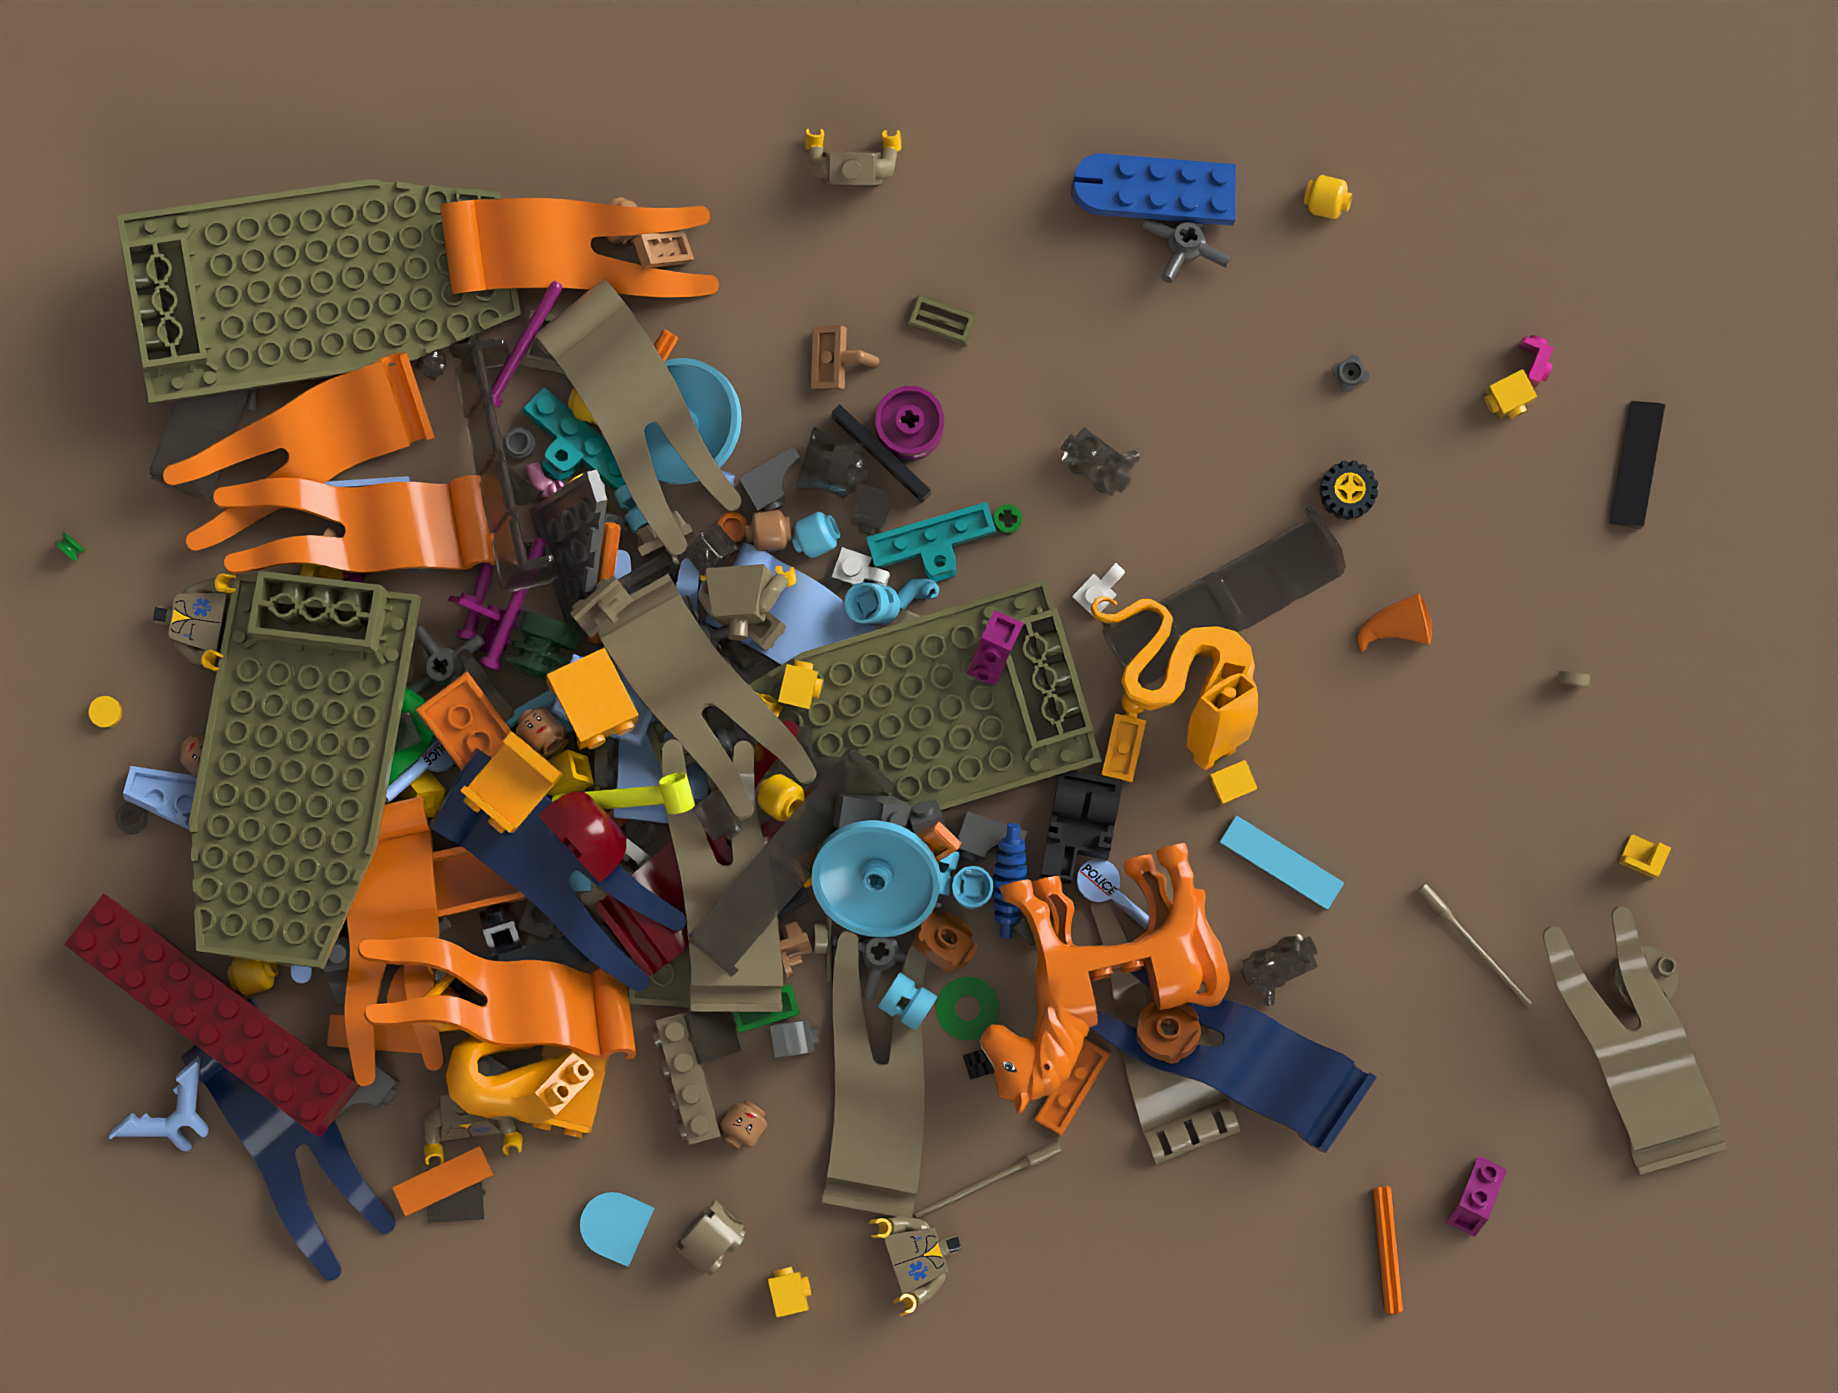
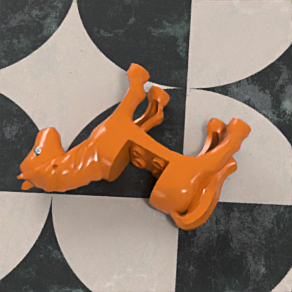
(1176, 952)

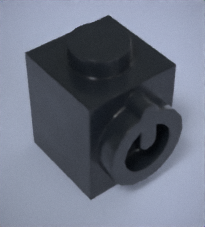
(500, 929)

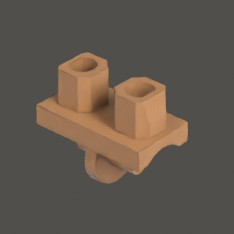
(793, 947)

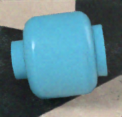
(815, 534)

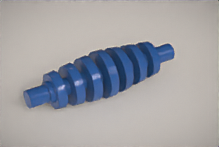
(1007, 870)

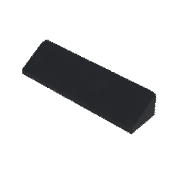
(1637, 464)

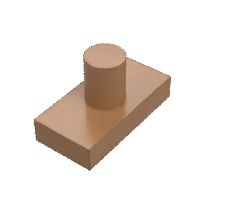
(663, 249)

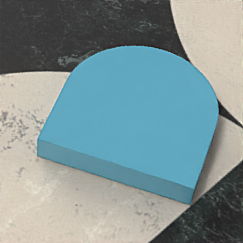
(614, 1225)

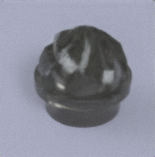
(432, 365)

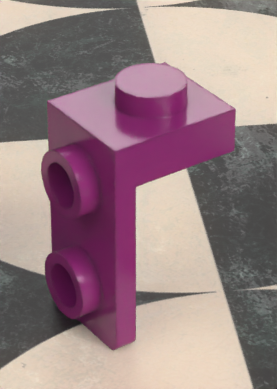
(492, 613)

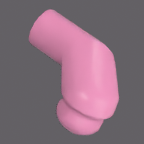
(537, 477)

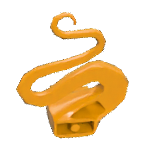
(1228, 697)
(524, 1093)

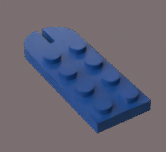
(1156, 188)

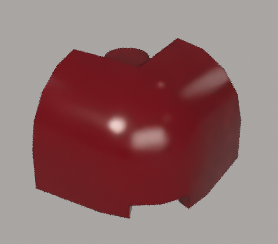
(586, 832)

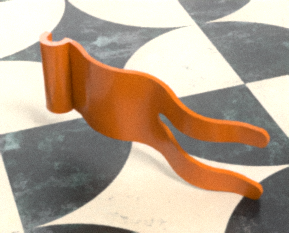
(550, 240)
(323, 433)
(384, 525)
(392, 903)
(525, 999)

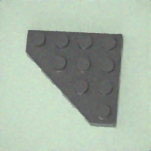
(573, 533)

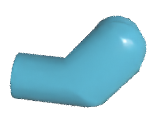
(917, 590)

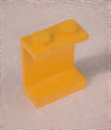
(593, 699)
(511, 784)
(581, 1109)

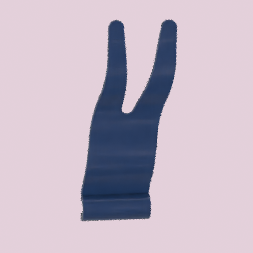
(540, 868)
(1261, 1068)
(272, 1142)

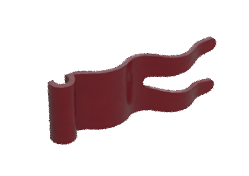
(647, 940)

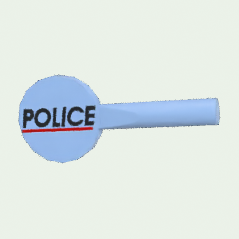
(434, 759)
(1100, 881)

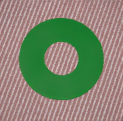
(967, 987)

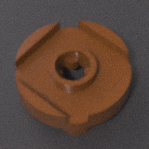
(945, 955)
(1168, 1047)

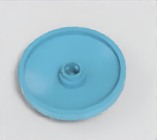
(713, 410)
(876, 878)

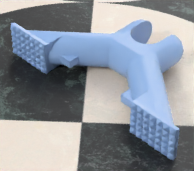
(182, 1116)

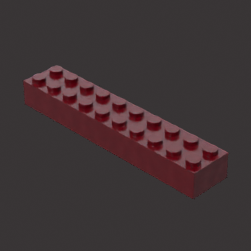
(212, 1015)

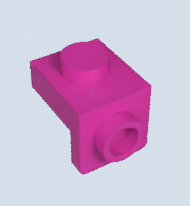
(1540, 367)

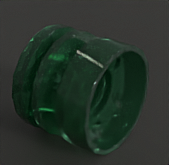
(541, 644)

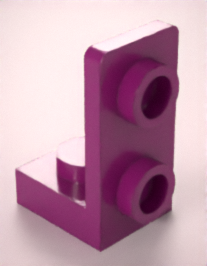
(994, 648)
(1478, 1197)

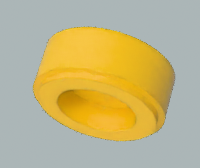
(105, 711)

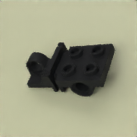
(1080, 822)

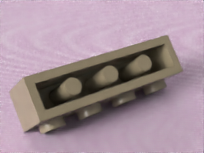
(689, 1081)

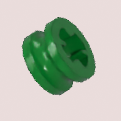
(1015, 512)
(69, 546)

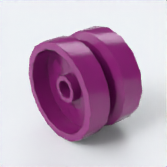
(910, 404)

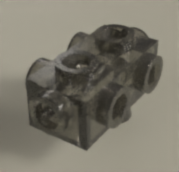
(1098, 462)
(1279, 964)

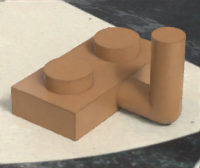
(830, 357)

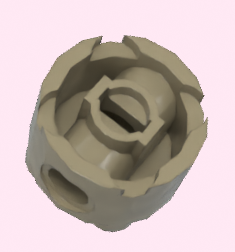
(1662, 968)
(710, 1237)

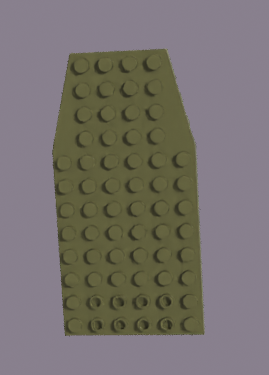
(296, 286)
(928, 723)
(296, 762)

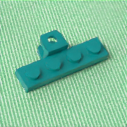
(573, 442)
(932, 540)

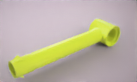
(672, 791)

